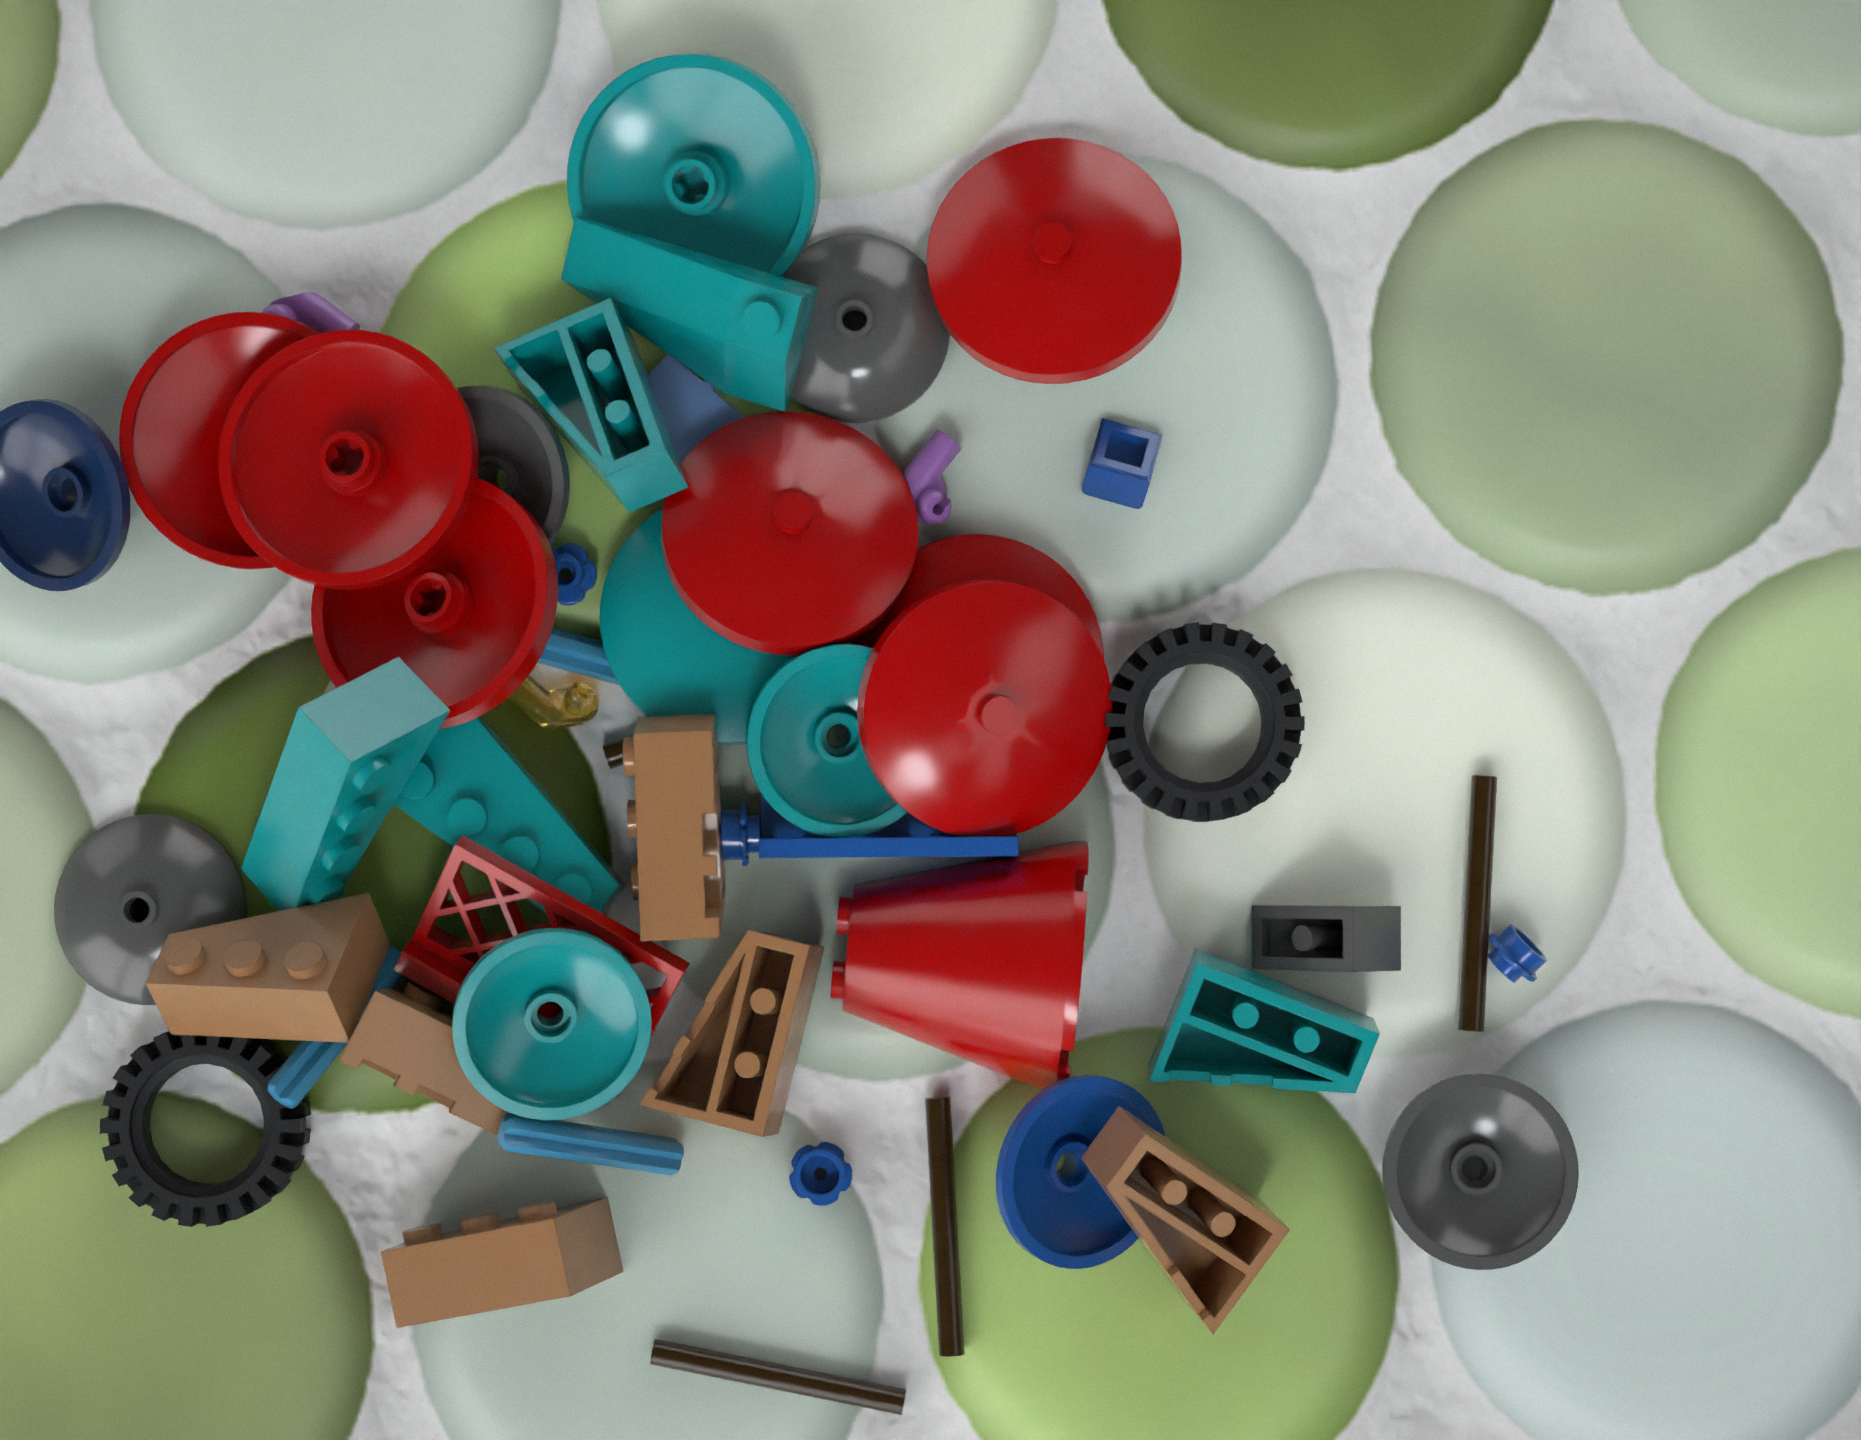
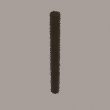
(1477, 903)
(944, 1226)
(778, 1376)

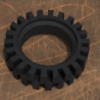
(1277, 706)
(139, 1161)

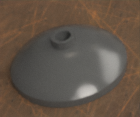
(896, 353)
(526, 447)
(151, 857)
(1524, 1180)

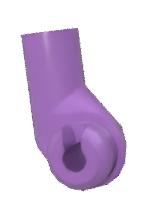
(312, 311)
(926, 478)

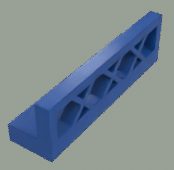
(900, 839)

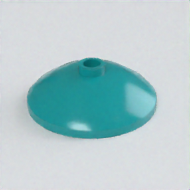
(787, 749)
(561, 1062)

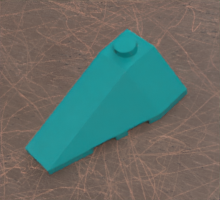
(708, 313)

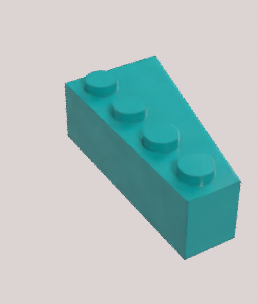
(338, 783)
(482, 791)

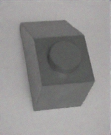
(1326, 938)

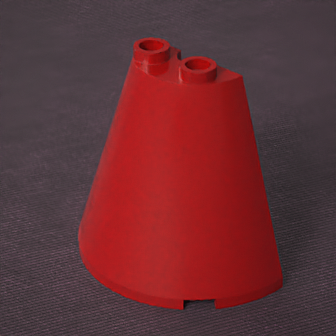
(973, 958)

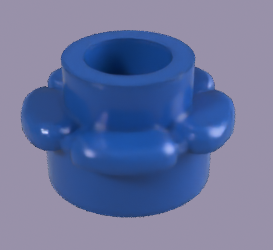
(582, 573)
(739, 834)
(1515, 954)
(825, 1190)

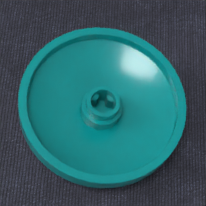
(699, 161)
(665, 653)

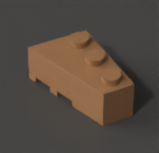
(676, 827)
(273, 973)
(745, 1040)
(413, 1043)
(1187, 1215)
(502, 1262)

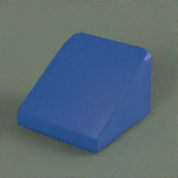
(1121, 464)

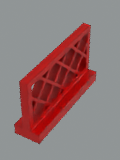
(443, 960)

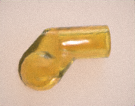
(557, 707)

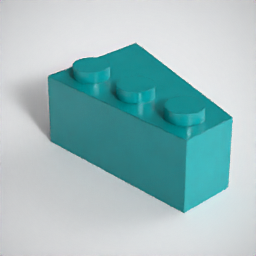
(600, 400)
(1259, 1032)

